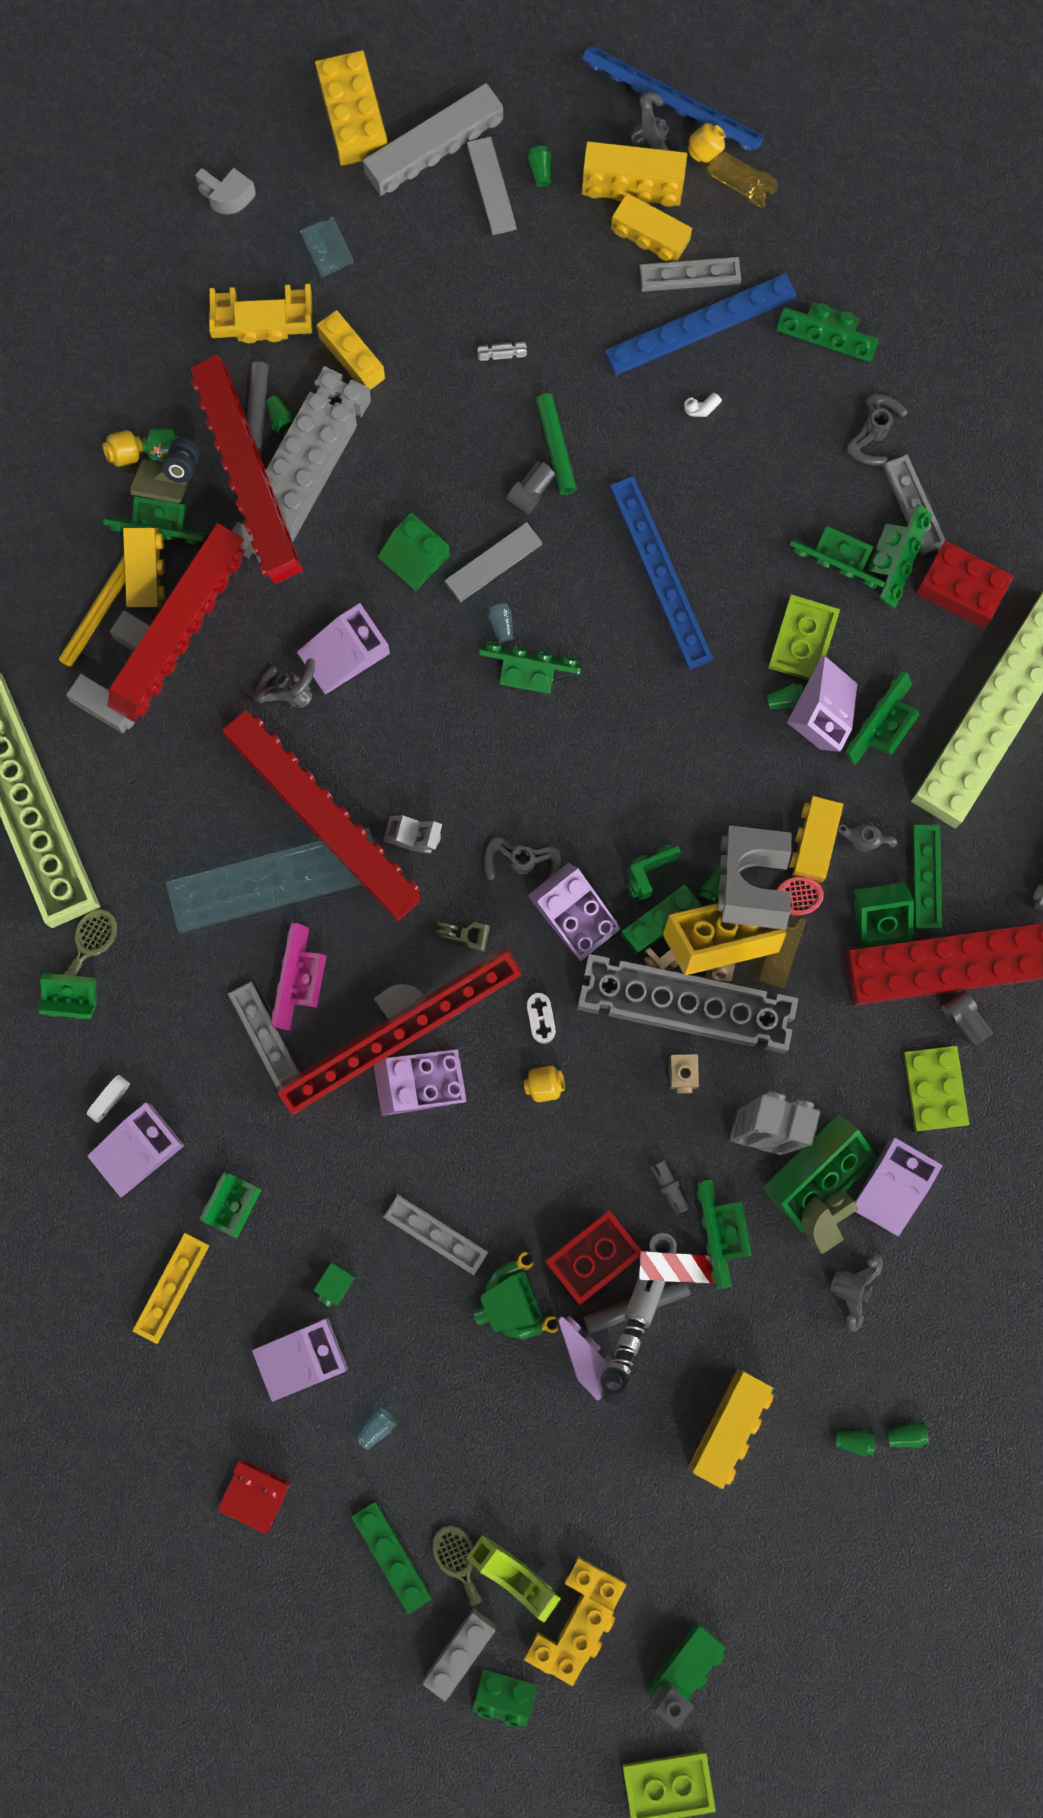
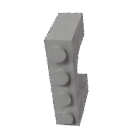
(93, 697)
(740, 900)

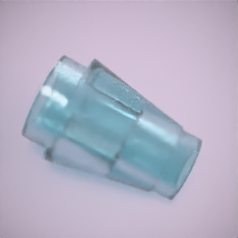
(501, 621)
(377, 1428)

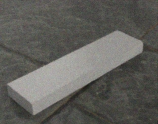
(491, 186)
(690, 274)
(909, 493)
(493, 562)
(263, 1034)
(435, 1234)

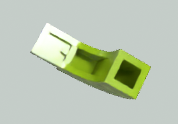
(514, 1577)

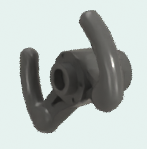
(652, 130)
(875, 427)
(288, 686)
(521, 858)
(856, 1289)

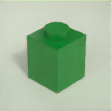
(333, 1285)

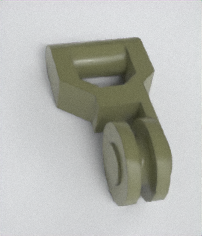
(446, 933)

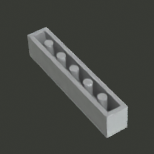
(433, 139)

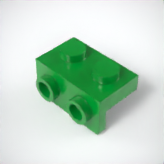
(67, 996)
(230, 1204)
(504, 1699)

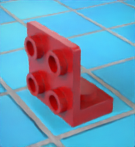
(254, 1496)

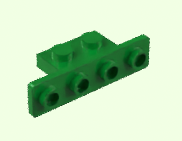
(829, 329)
(158, 514)
(843, 552)
(897, 553)
(528, 669)
(887, 723)
(725, 1232)

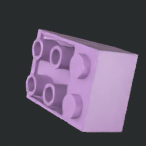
(344, 648)
(826, 707)
(574, 911)
(419, 1082)
(135, 1149)
(896, 1186)
(584, 1356)
(300, 1360)

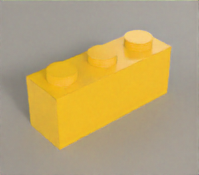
(651, 228)
(350, 350)
(143, 567)
(816, 839)

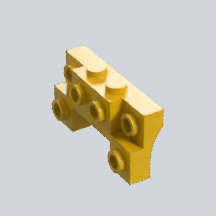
(260, 319)
(584, 1627)

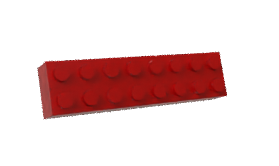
(176, 623)
(945, 964)

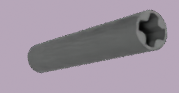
(257, 401)
(615, 1313)

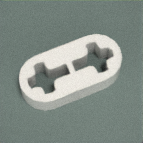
(547, 1017)
(108, 1098)

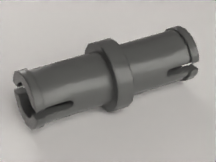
(669, 1187)

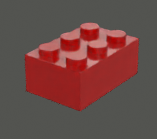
(964, 584)
(594, 1257)

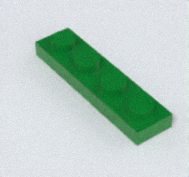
(927, 877)
(391, 1557)

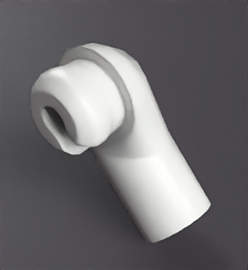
(702, 409)

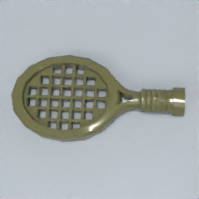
(77, 963)
(469, 1587)

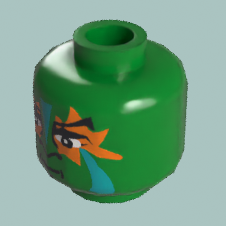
(158, 443)

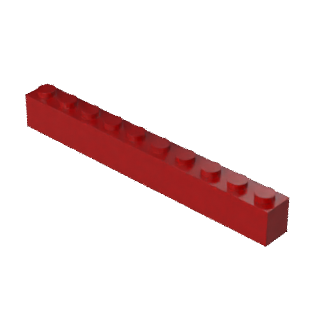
(246, 470)
(322, 815)
(399, 1030)

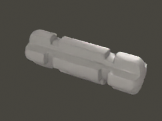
(502, 351)

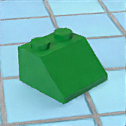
(414, 552)
(884, 915)

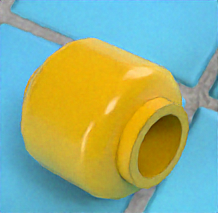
(706, 143)
(122, 448)
(544, 1083)

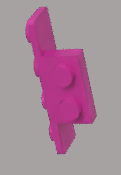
(299, 977)

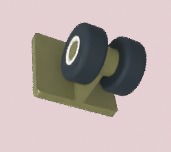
(167, 479)

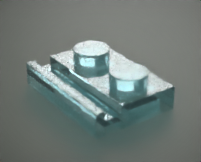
(327, 247)

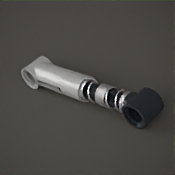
(638, 1316)

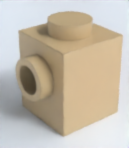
(683, 1073)

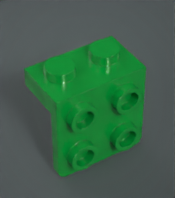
(638, 882)

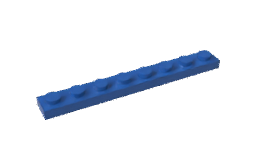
(682, 103)
(700, 324)
(661, 573)

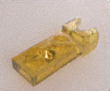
(742, 178)
(778, 965)

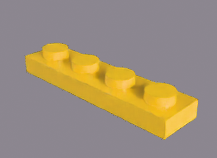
(171, 1288)

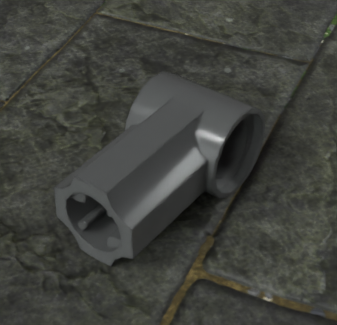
(527, 493)
(963, 1012)

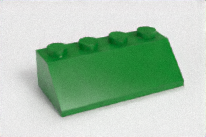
(829, 1165)

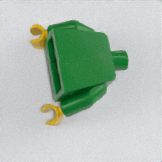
(511, 1303)

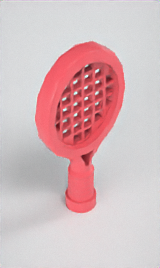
(813, 886)

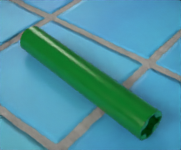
(555, 444)

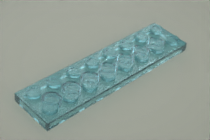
(257, 885)

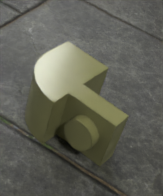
(820, 1220)

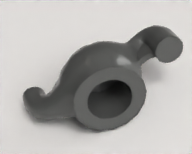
(866, 837)

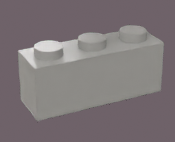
(459, 1654)

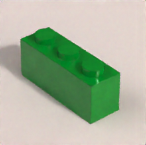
(652, 924)
(690, 1662)

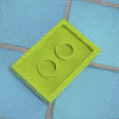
(803, 637)
(936, 1088)
(669, 1786)

